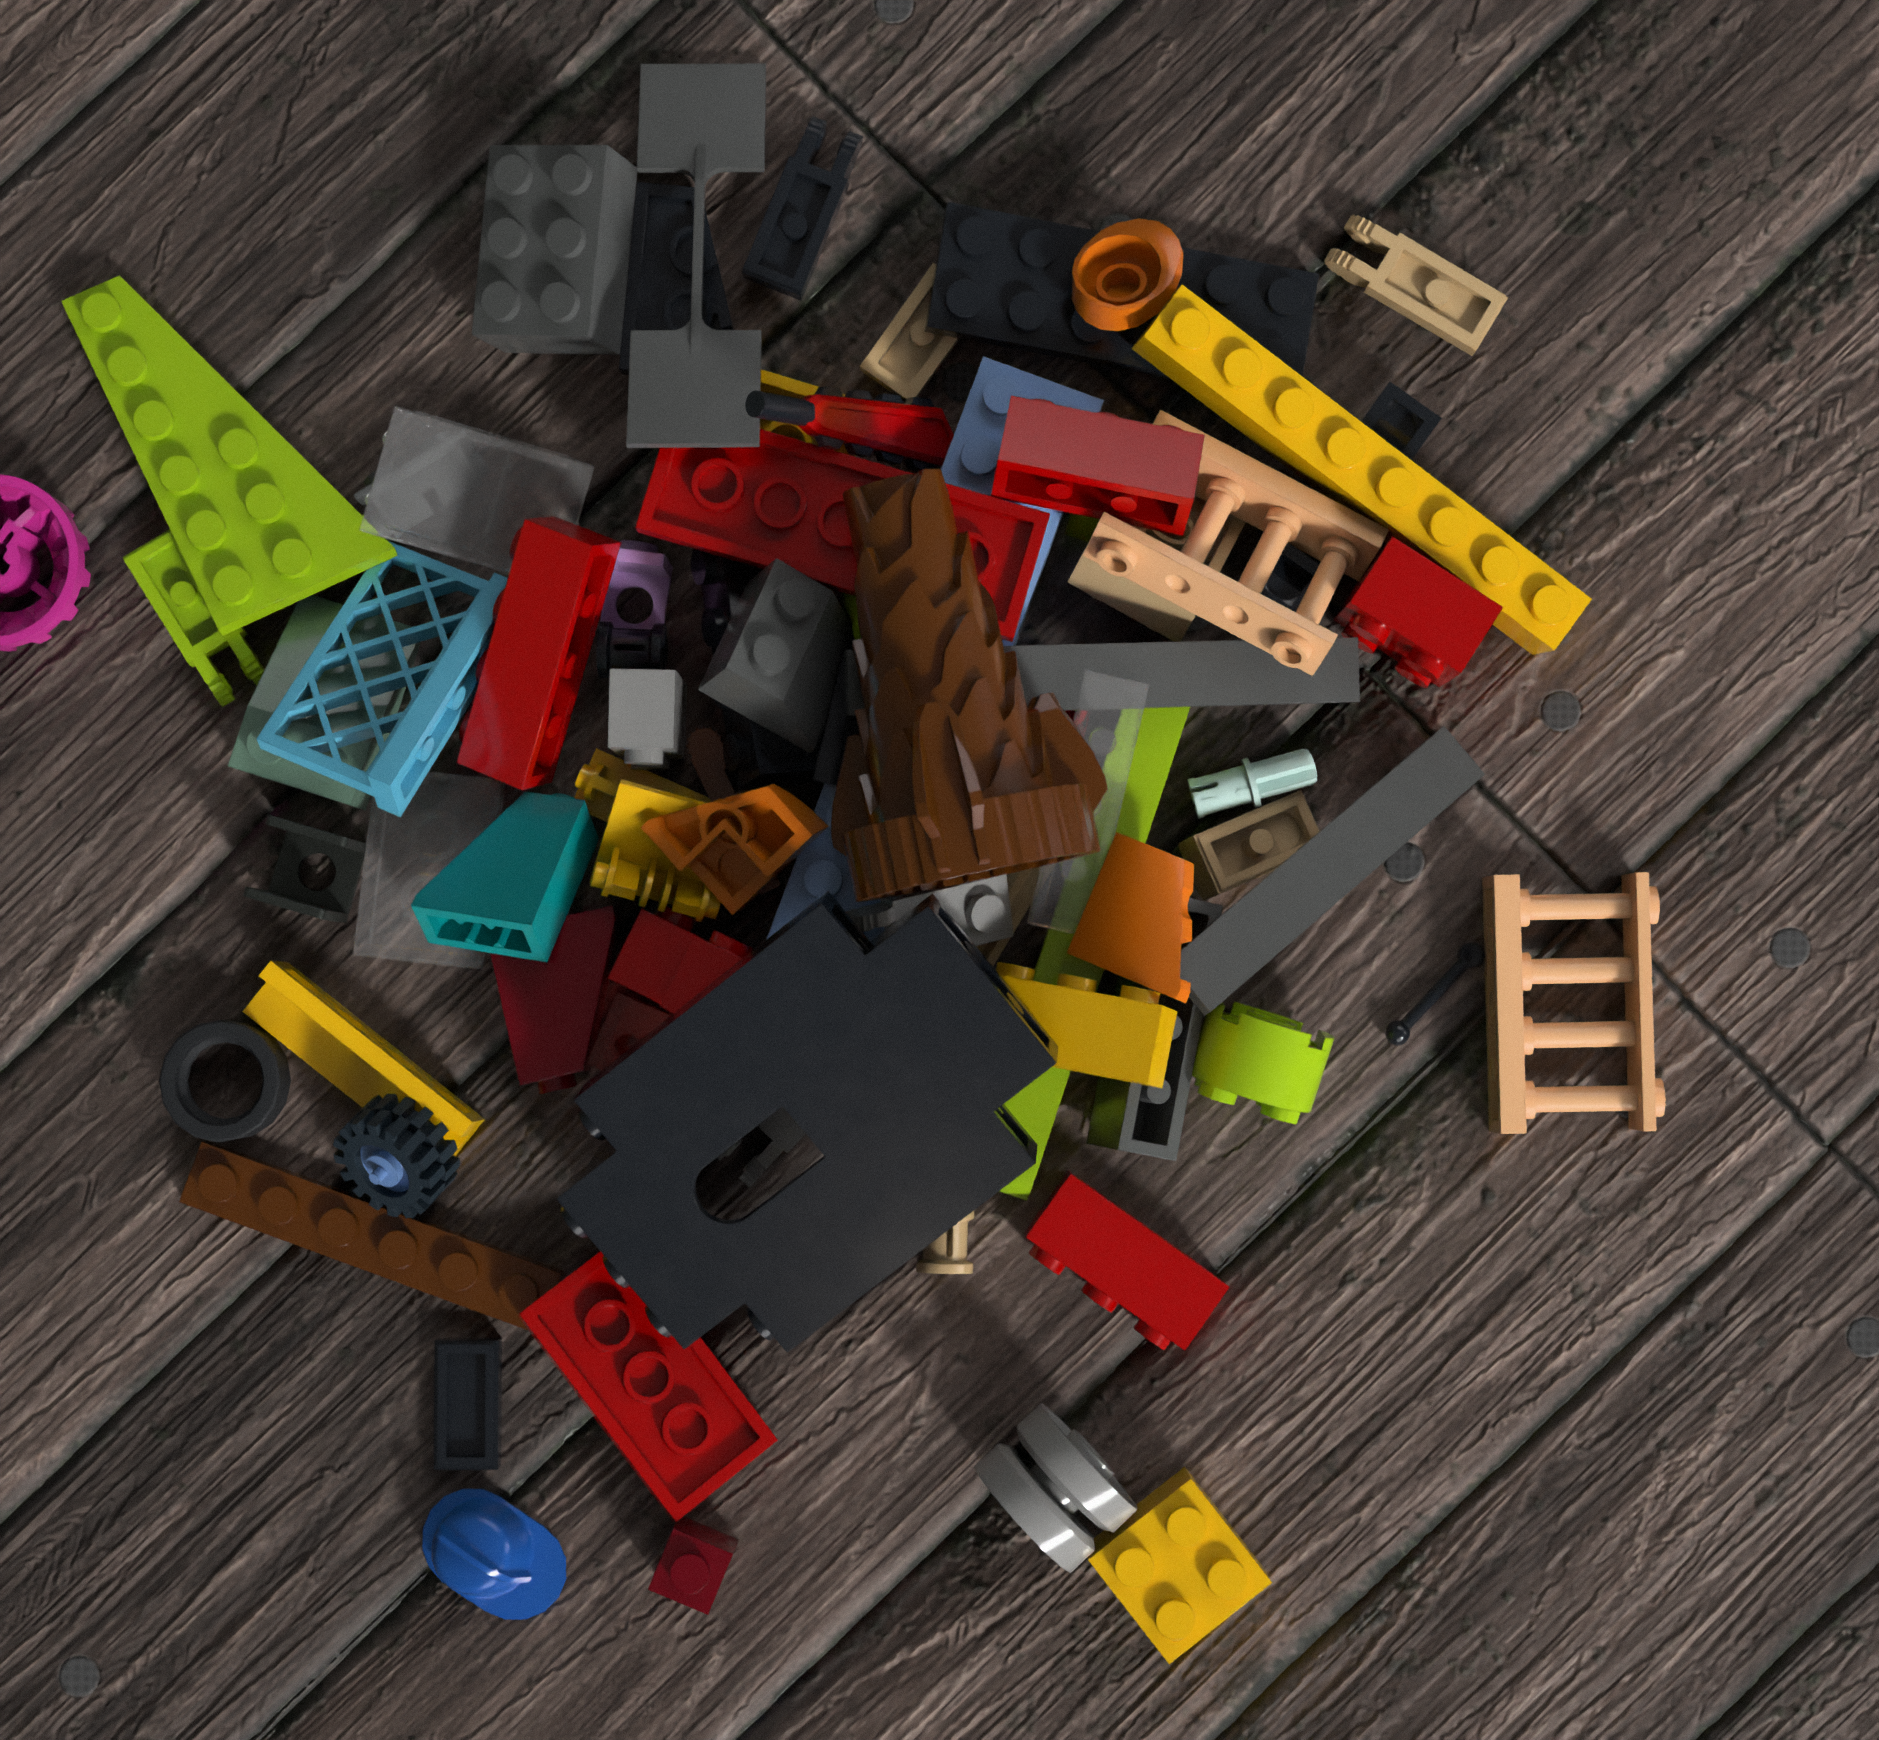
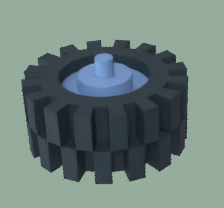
(396, 1155)

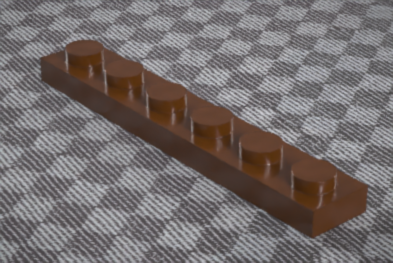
(363, 1237)

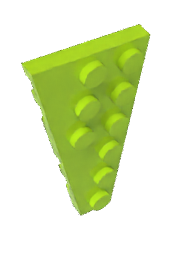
(234, 492)

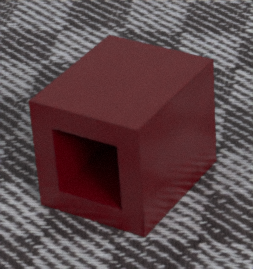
(693, 1564)

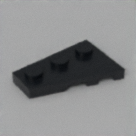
(662, 266)

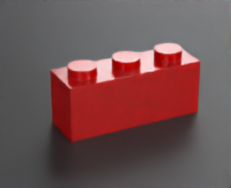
(1098, 465)
(1124, 1263)

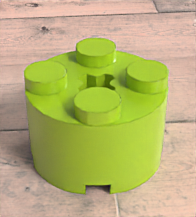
(1261, 1060)

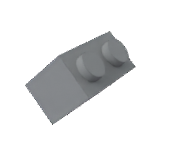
(647, 717)

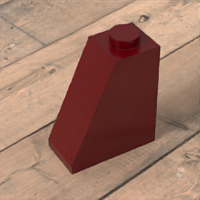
(559, 1004)

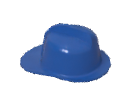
(494, 1554)

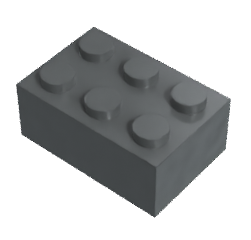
(554, 249)

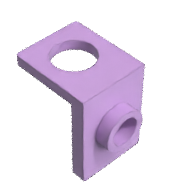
(639, 567)

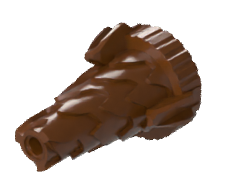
(948, 757)

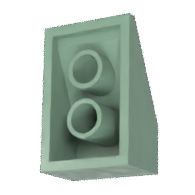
(299, 639)

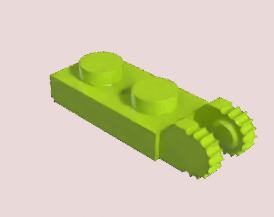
(180, 606)

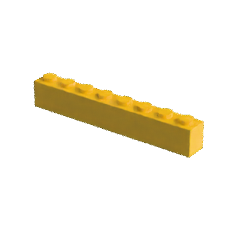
(1356, 466)

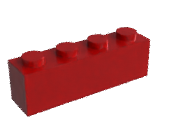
(537, 651)

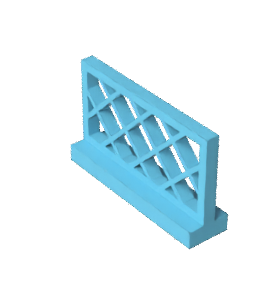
(434, 708)

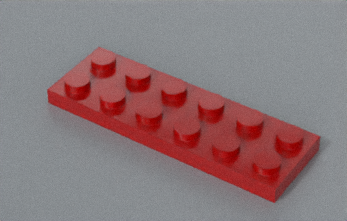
(791, 507)

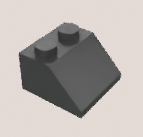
(781, 654)

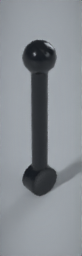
(1469, 956)

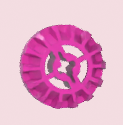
(27, 522)

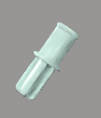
(1252, 782)

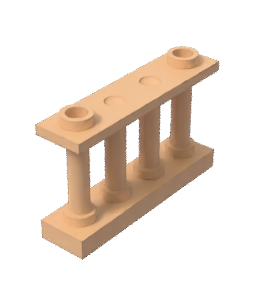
(1286, 514)
(1514, 1035)

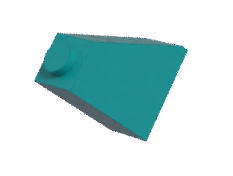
(512, 880)

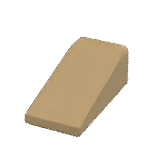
(1248, 845)

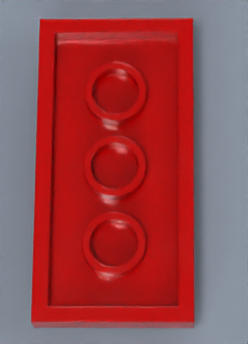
(659, 1404)

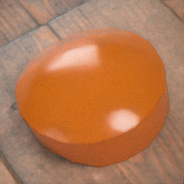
(1126, 274)

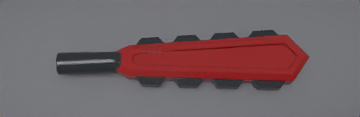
(864, 425)

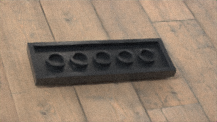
(1011, 287)

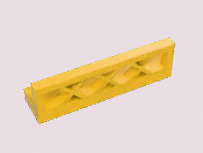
(349, 1050)

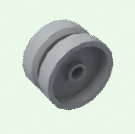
(1047, 1495)

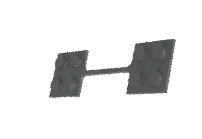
(695, 380)

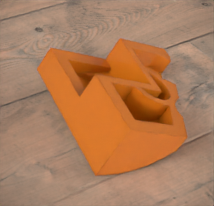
(737, 840)
(1138, 917)

